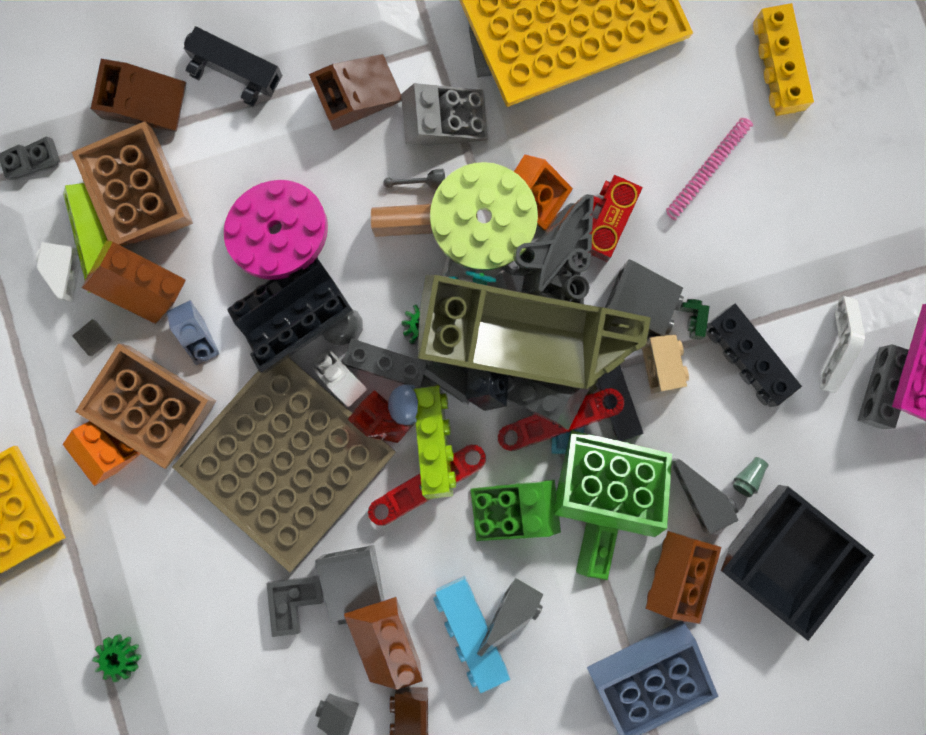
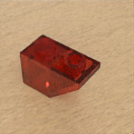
(375, 419)

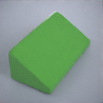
(596, 551)

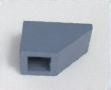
(192, 332)

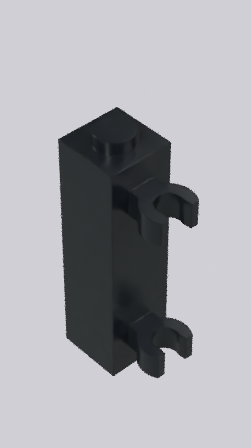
(232, 61)

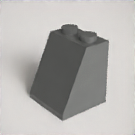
(646, 294)
(349, 581)

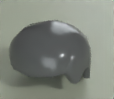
(345, 330)

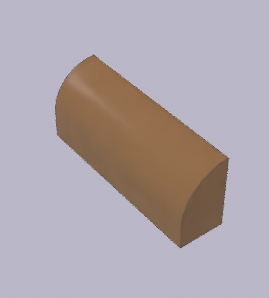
(401, 220)

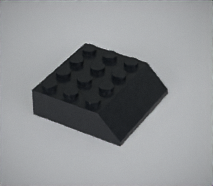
(795, 561)

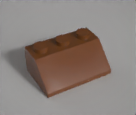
(133, 282)
(683, 578)
(385, 644)

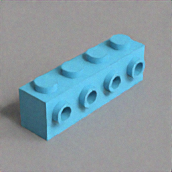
(469, 629)

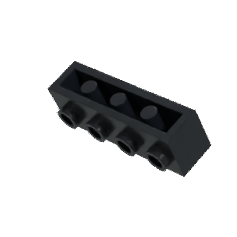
(752, 356)
(487, 389)

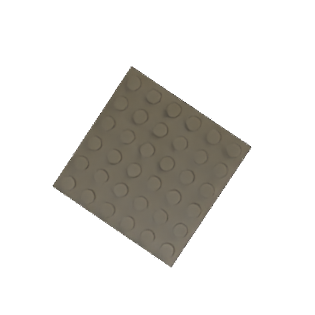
(283, 461)

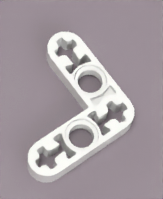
(851, 342)

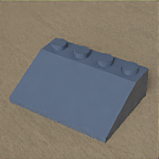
(653, 680)

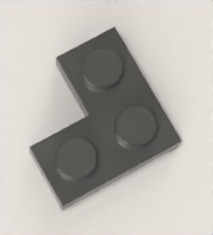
(284, 599)

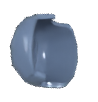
(403, 404)

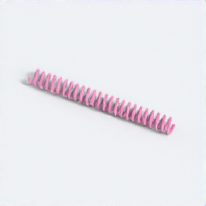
(719, 157)

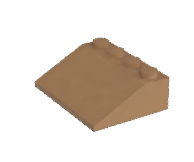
(132, 186)
(145, 405)

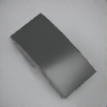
(29, 159)

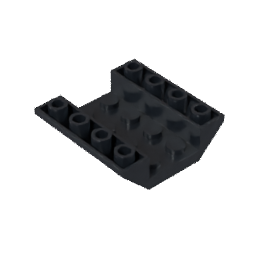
(289, 314)

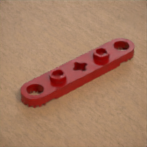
(537, 429)
(409, 494)

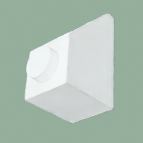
(59, 268)

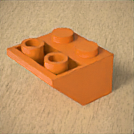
(98, 452)

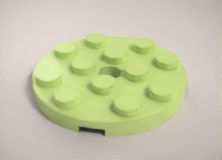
(490, 189)

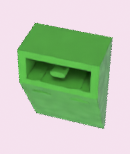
(515, 511)

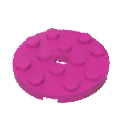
(282, 253)

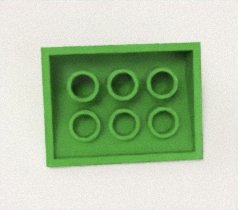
(614, 485)

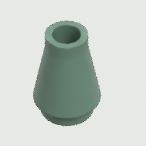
(750, 478)

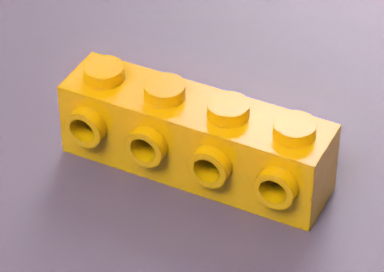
(783, 59)

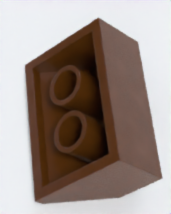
(410, 711)

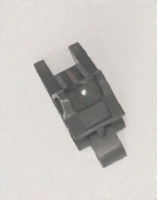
(557, 247)

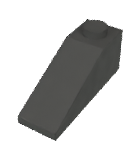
(708, 503)
(515, 611)

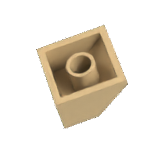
(664, 363)

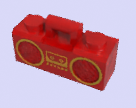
(616, 209)

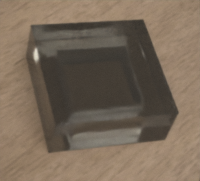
(92, 337)

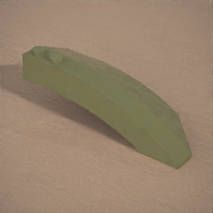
(524, 333)

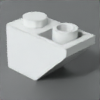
(338, 377)

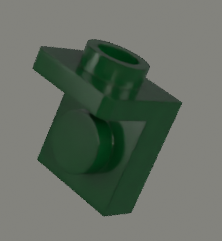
(698, 322)

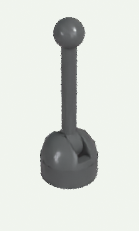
(433, 179)

